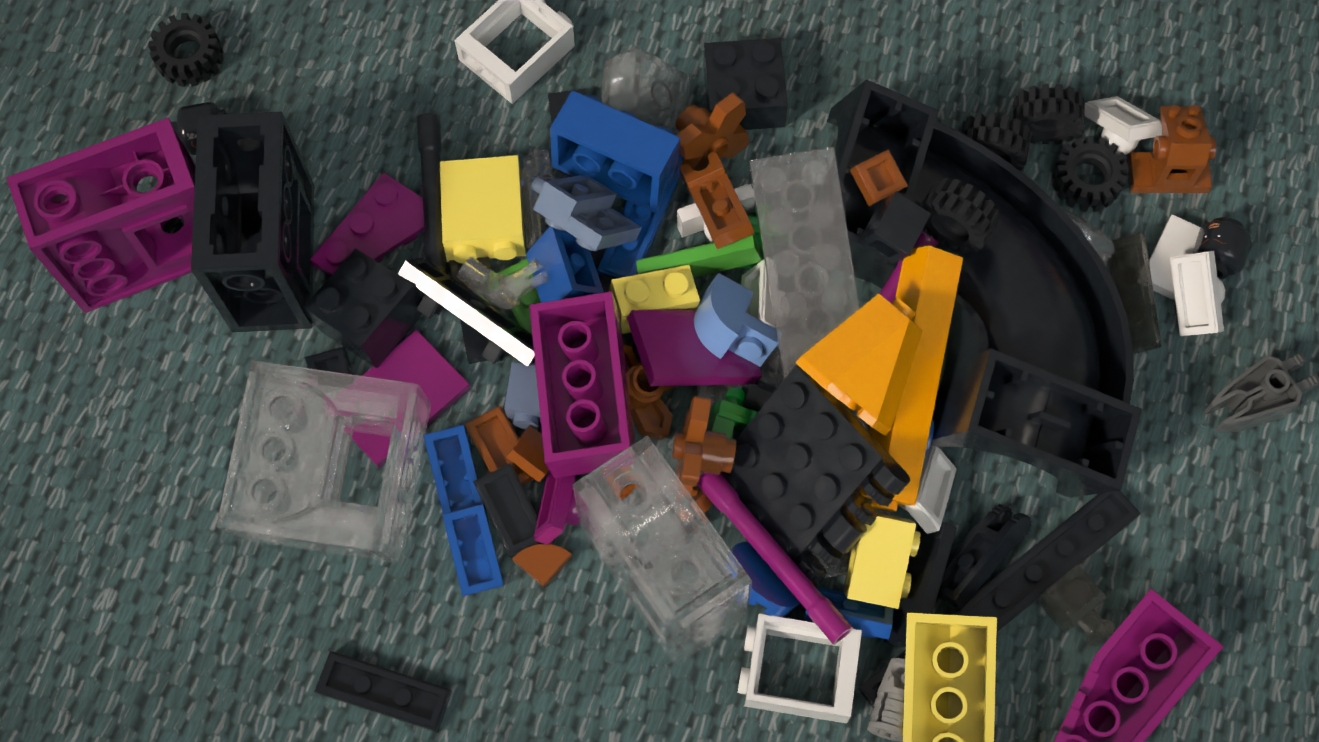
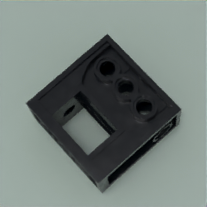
(253, 221)

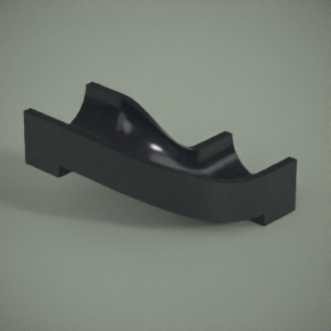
(1036, 321)

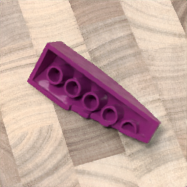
(1138, 675)

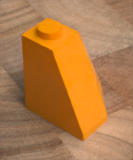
(867, 360)

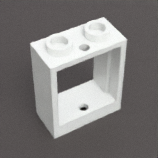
(511, 84)
(806, 631)

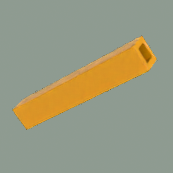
(929, 288)

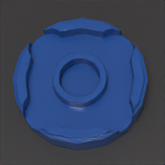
(766, 585)

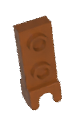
(717, 202)

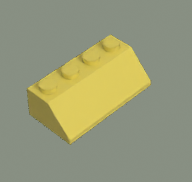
(949, 678)

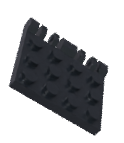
(804, 473)

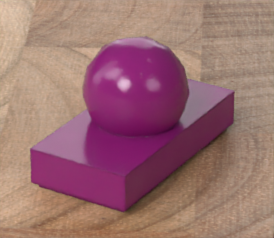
(556, 508)

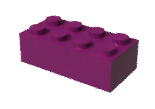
(581, 382)

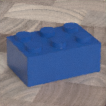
(615, 150)

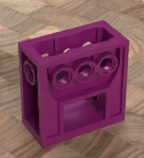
(95, 225)

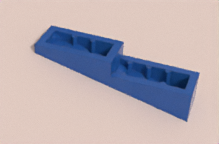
(463, 510)

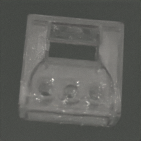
(311, 424)
(662, 551)

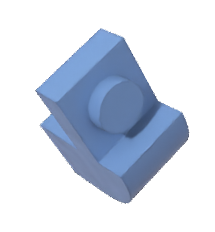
(725, 325)

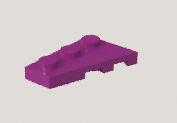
(375, 226)

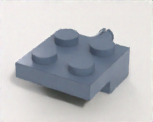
(584, 211)

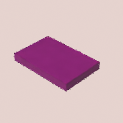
(676, 355)
(420, 364)

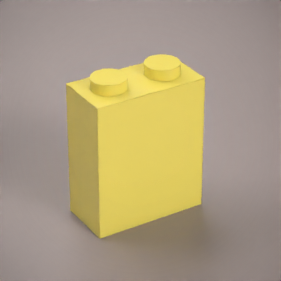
(482, 208)

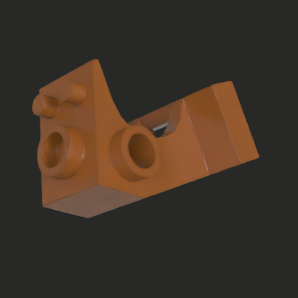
(1182, 146)

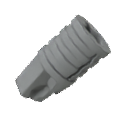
(889, 704)

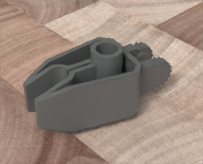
(1262, 394)

